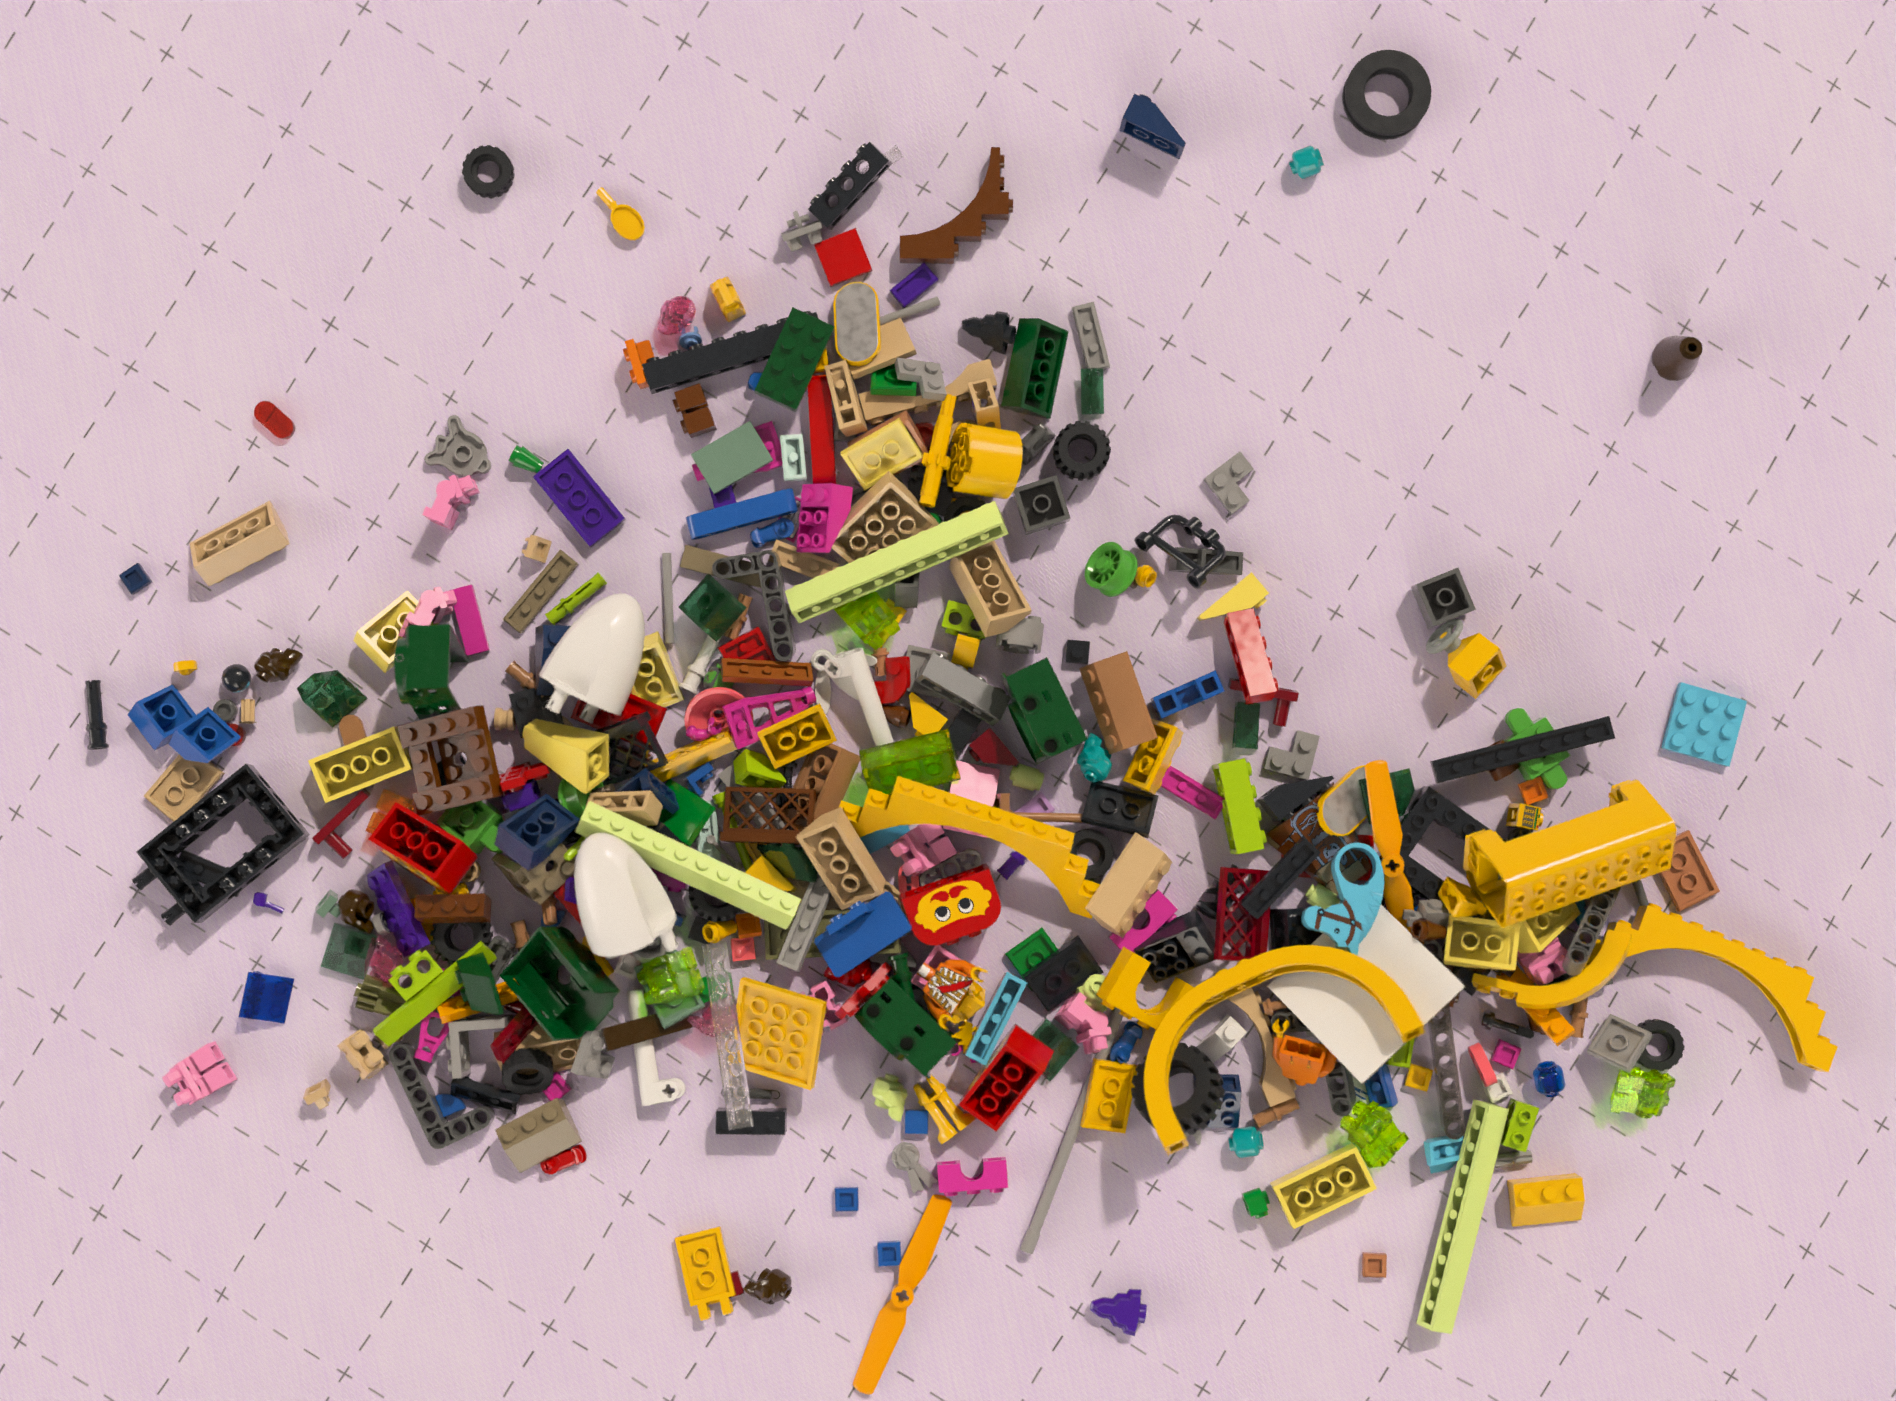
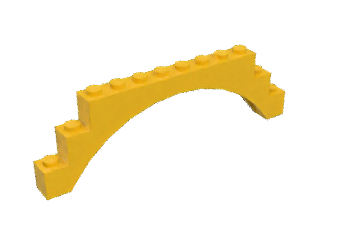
(1039, 842)
(1781, 984)

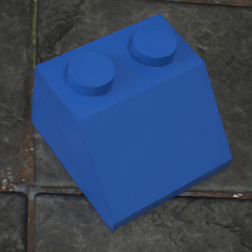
(160, 715)

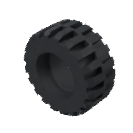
(1205, 1098)

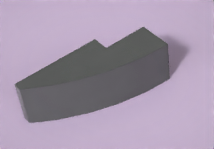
(1230, 565)

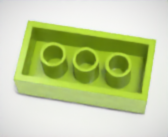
(1239, 809)

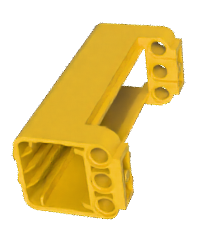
(1571, 858)

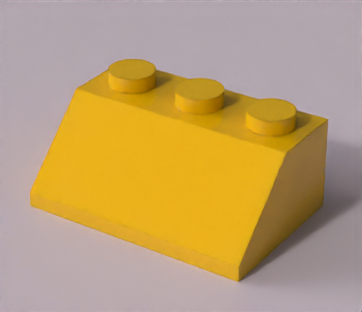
(797, 736)
(1154, 758)
(1546, 1199)

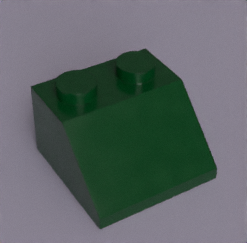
(478, 984)

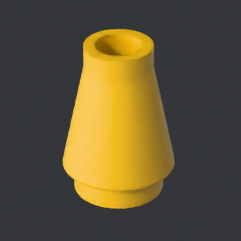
(716, 931)

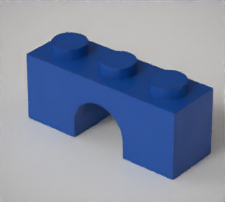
(1187, 694)

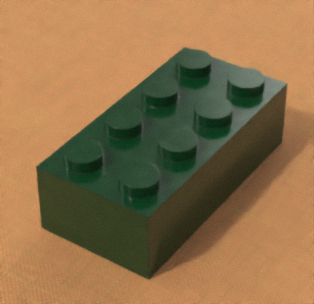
(794, 359)

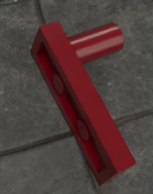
(1284, 700)
(330, 836)
(514, 1032)

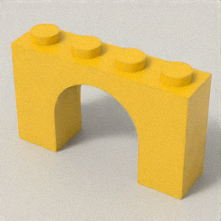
(1121, 986)

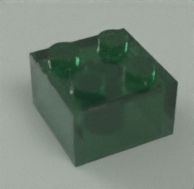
(712, 607)

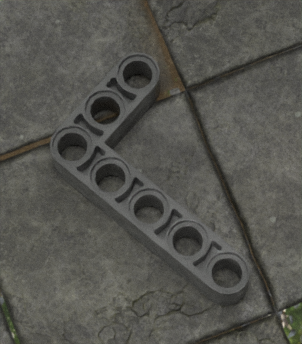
(768, 594)
(1588, 933)
(1336, 1090)
(430, 1104)

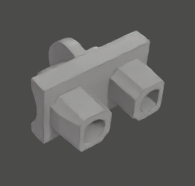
(792, 236)

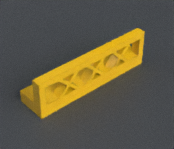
(694, 755)

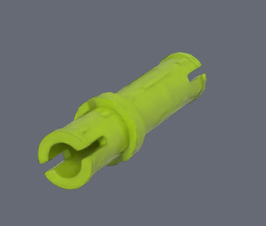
(575, 599)

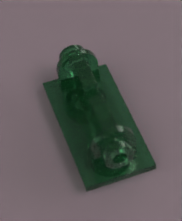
(1092, 391)

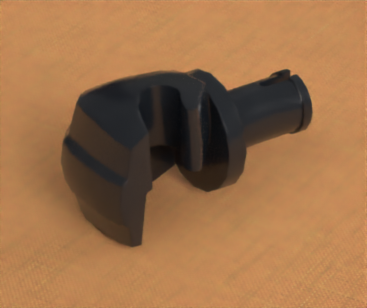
(1209, 909)

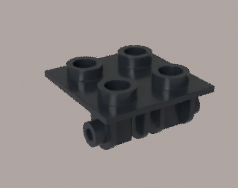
(944, 495)
(528, 707)

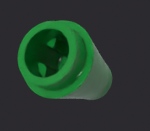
(525, 460)

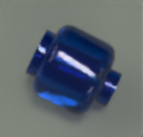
(1549, 1078)

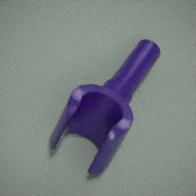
(260, 900)

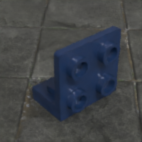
(648, 782)
(1230, 1111)

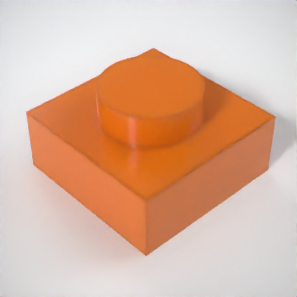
(1533, 790)
(748, 925)

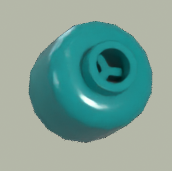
(1306, 162)
(1246, 1142)

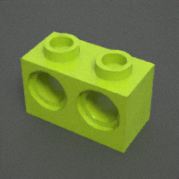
(965, 625)
(419, 979)
(1519, 1125)

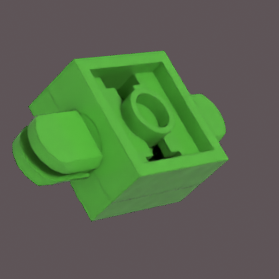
(1547, 766)
(473, 824)

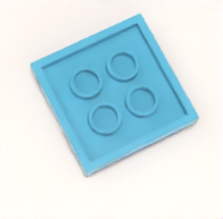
(1704, 724)

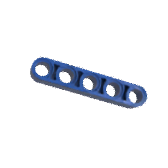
(742, 514)

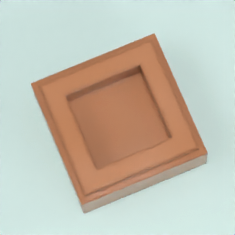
(1374, 1264)

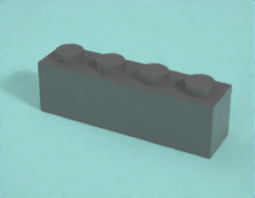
(963, 688)

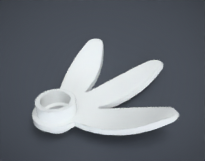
(823, 685)

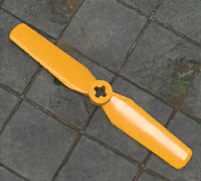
(1388, 839)
(892, 1316)

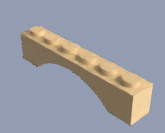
(881, 407)
(1273, 1084)

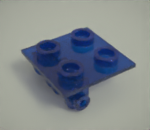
(266, 997)

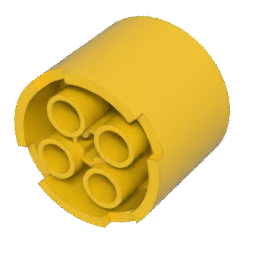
(984, 461)

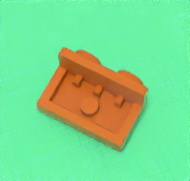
(638, 354)

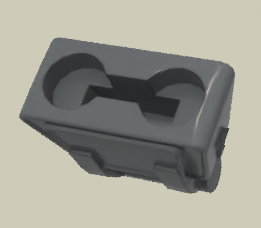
(1035, 442)

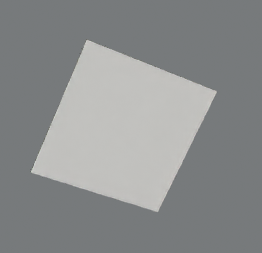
(1348, 1016)

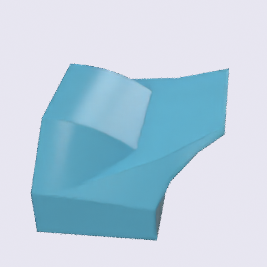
(1442, 1153)

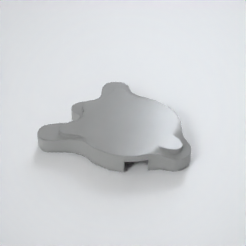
(460, 451)

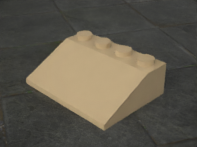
(881, 519)

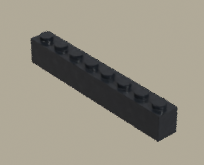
(713, 358)

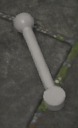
(710, 839)

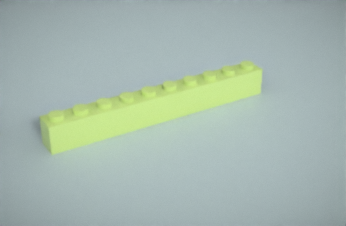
(896, 562)
(693, 867)
(1462, 1217)

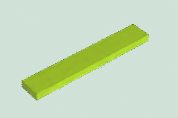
(426, 1000)

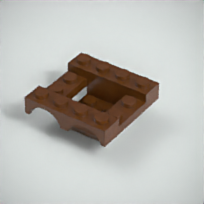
(455, 733)

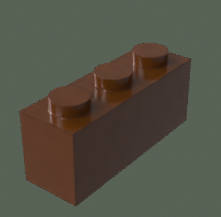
(453, 908)

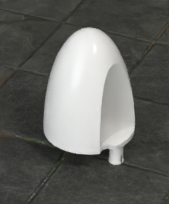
(598, 657)
(620, 898)

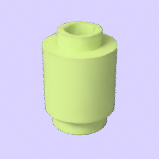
(1026, 777)
(1321, 896)

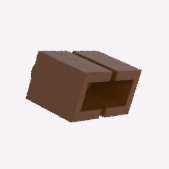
(691, 400)

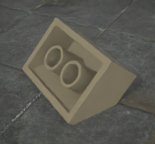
(539, 1135)

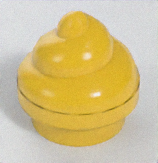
(1145, 576)

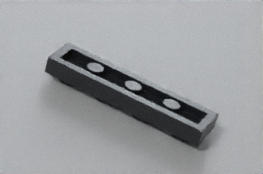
(1280, 877)

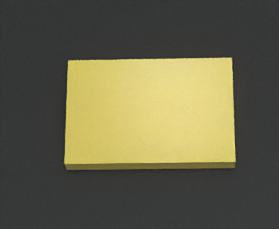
(882, 451)

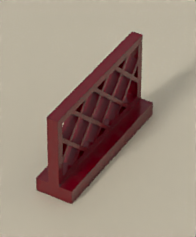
(1257, 929)

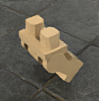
(362, 1055)

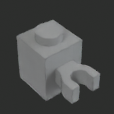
(1428, 909)

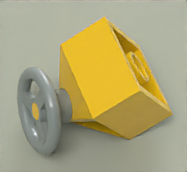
(1471, 661)

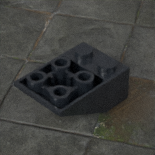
(1284, 798)
(1178, 947)

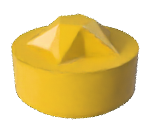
(185, 667)

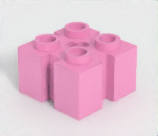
(825, 991)

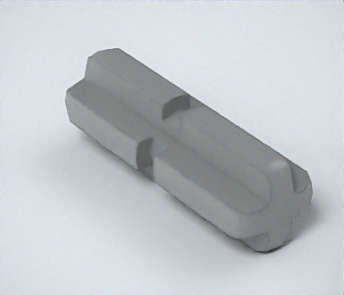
(1516, 1157)

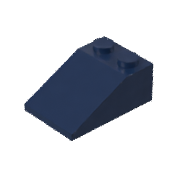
(1149, 125)
(545, 641)
(535, 831)

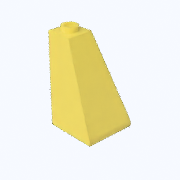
(570, 751)

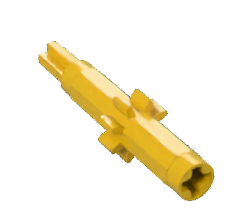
(936, 458)

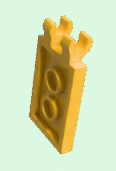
(706, 1270)

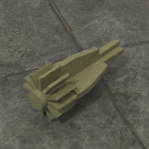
(378, 996)

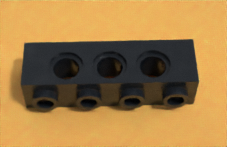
(847, 199)

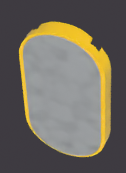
(857, 323)
(1343, 805)

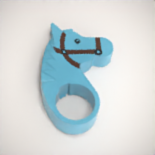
(1358, 907)

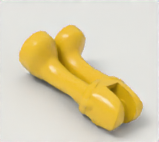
(959, 1118)

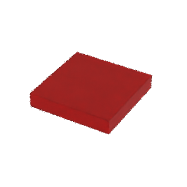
(843, 257)

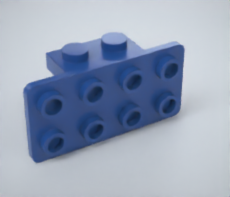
(862, 933)

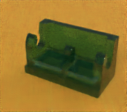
(1246, 725)

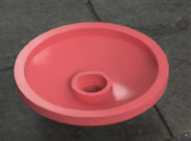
(705, 704)

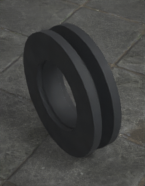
(1395, 64)

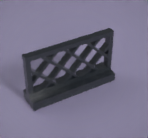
(624, 729)

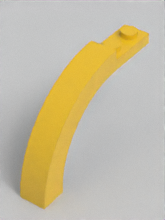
(1570, 991)

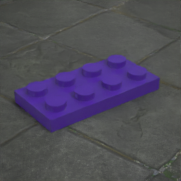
(579, 498)
(397, 909)

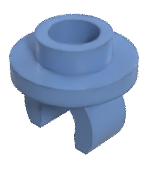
(690, 338)

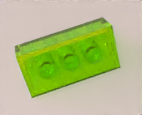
(922, 759)

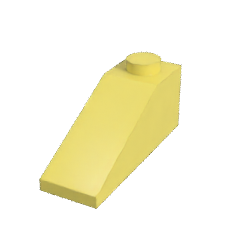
(1241, 597)

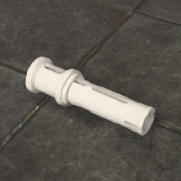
(697, 670)

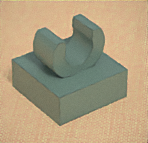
(328, 904)

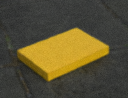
(1108, 1096)

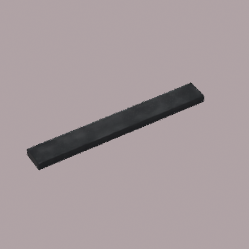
(1522, 749)

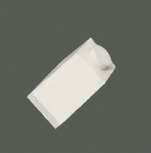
(1221, 1038)

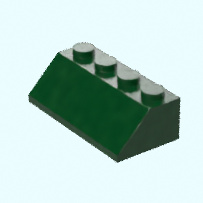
(1034, 367)

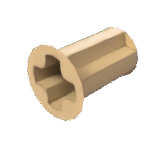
(248, 711)

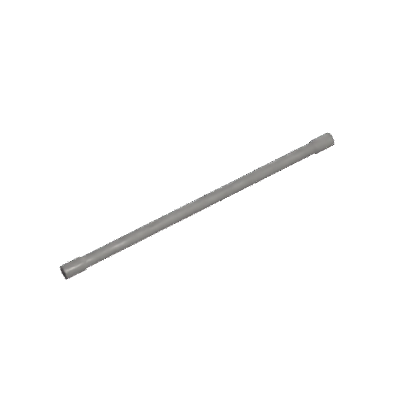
(1033, 1233)

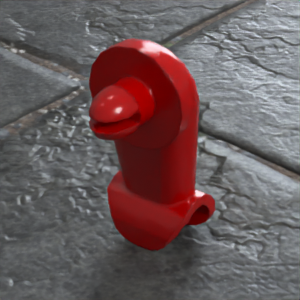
(565, 1159)

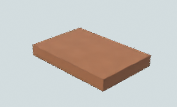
(1689, 876)

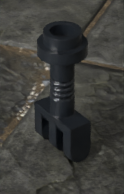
(781, 798)
(1490, 1021)

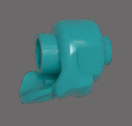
(1094, 760)

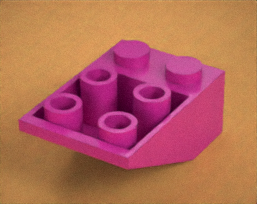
(822, 516)

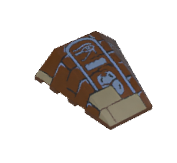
(1305, 823)

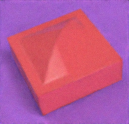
(743, 949)

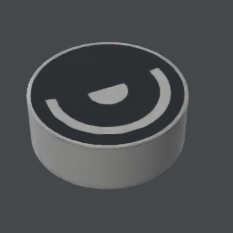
(380, 924)

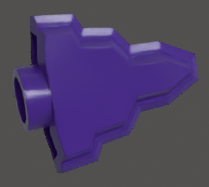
(1123, 1310)

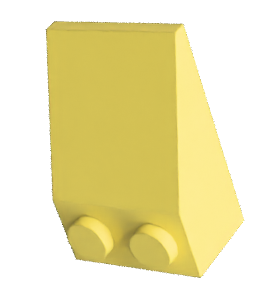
(381, 633)
(656, 675)
(1542, 929)
(1481, 944)

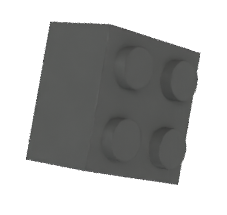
(1041, 505)
(1443, 598)

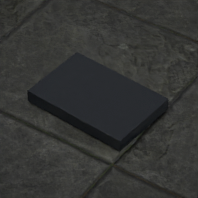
(1119, 808)
(1062, 973)

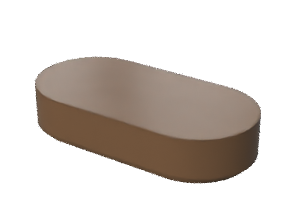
(351, 729)

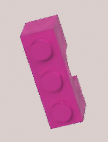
(1159, 911)
(992, 1177)

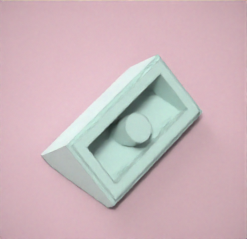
(793, 457)

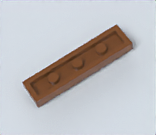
(766, 672)

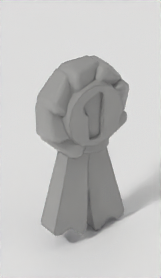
(906, 1157)

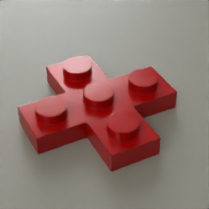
(517, 776)
(864, 992)

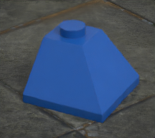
(203, 737)

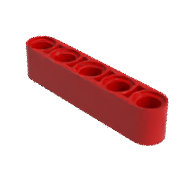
(821, 431)

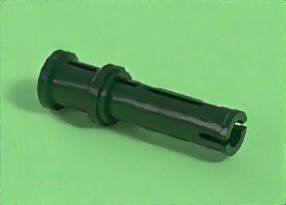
(901, 973)

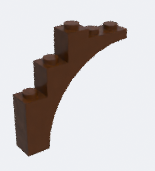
(989, 204)

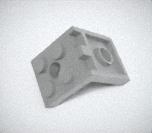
(458, 1040)

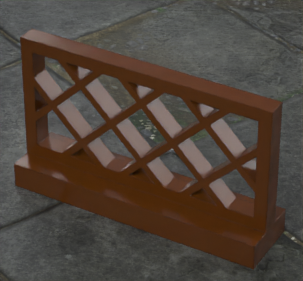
(763, 835)

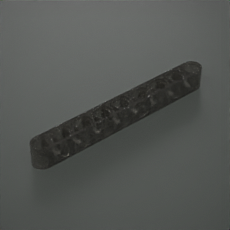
(1446, 1070)

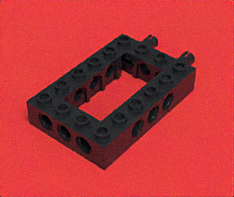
(1425, 808)
(162, 850)

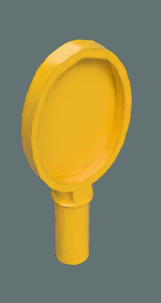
(624, 218)

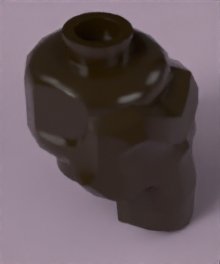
(277, 664)
(356, 910)
(770, 1286)

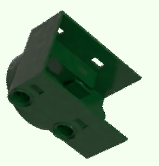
(423, 668)
(1040, 722)
(569, 1007)
(895, 1027)

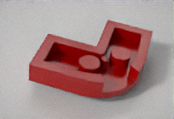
(897, 680)

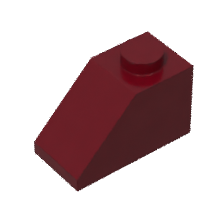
(991, 750)

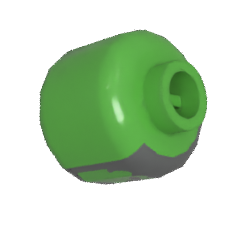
(713, 678)

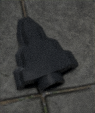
(992, 330)

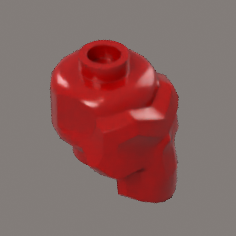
(854, 976)

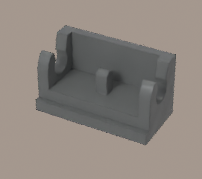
(504, 952)

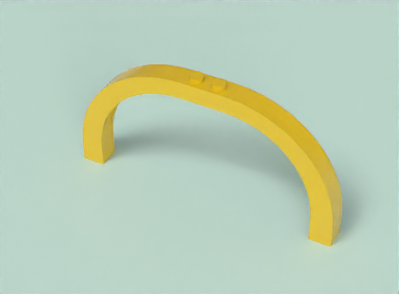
(1242, 977)

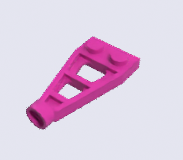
(770, 439)
(740, 719)
(427, 1040)

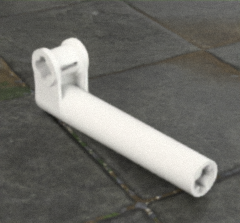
(855, 664)
(651, 1088)

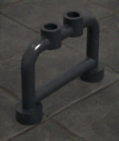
(1209, 539)

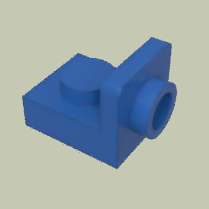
(702, 774)

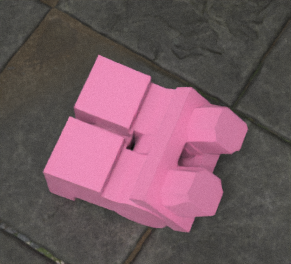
(449, 497)
(431, 607)
(916, 853)
(1543, 966)
(1089, 1025)
(199, 1074)

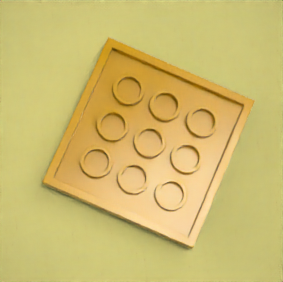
(780, 1032)

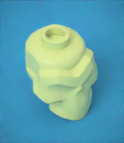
(1090, 989)
(890, 1095)

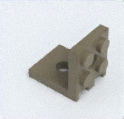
(537, 882)

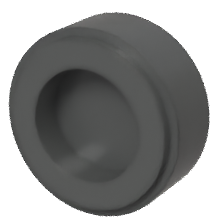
(226, 710)

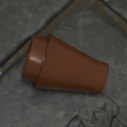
(897, 715)
(1427, 930)

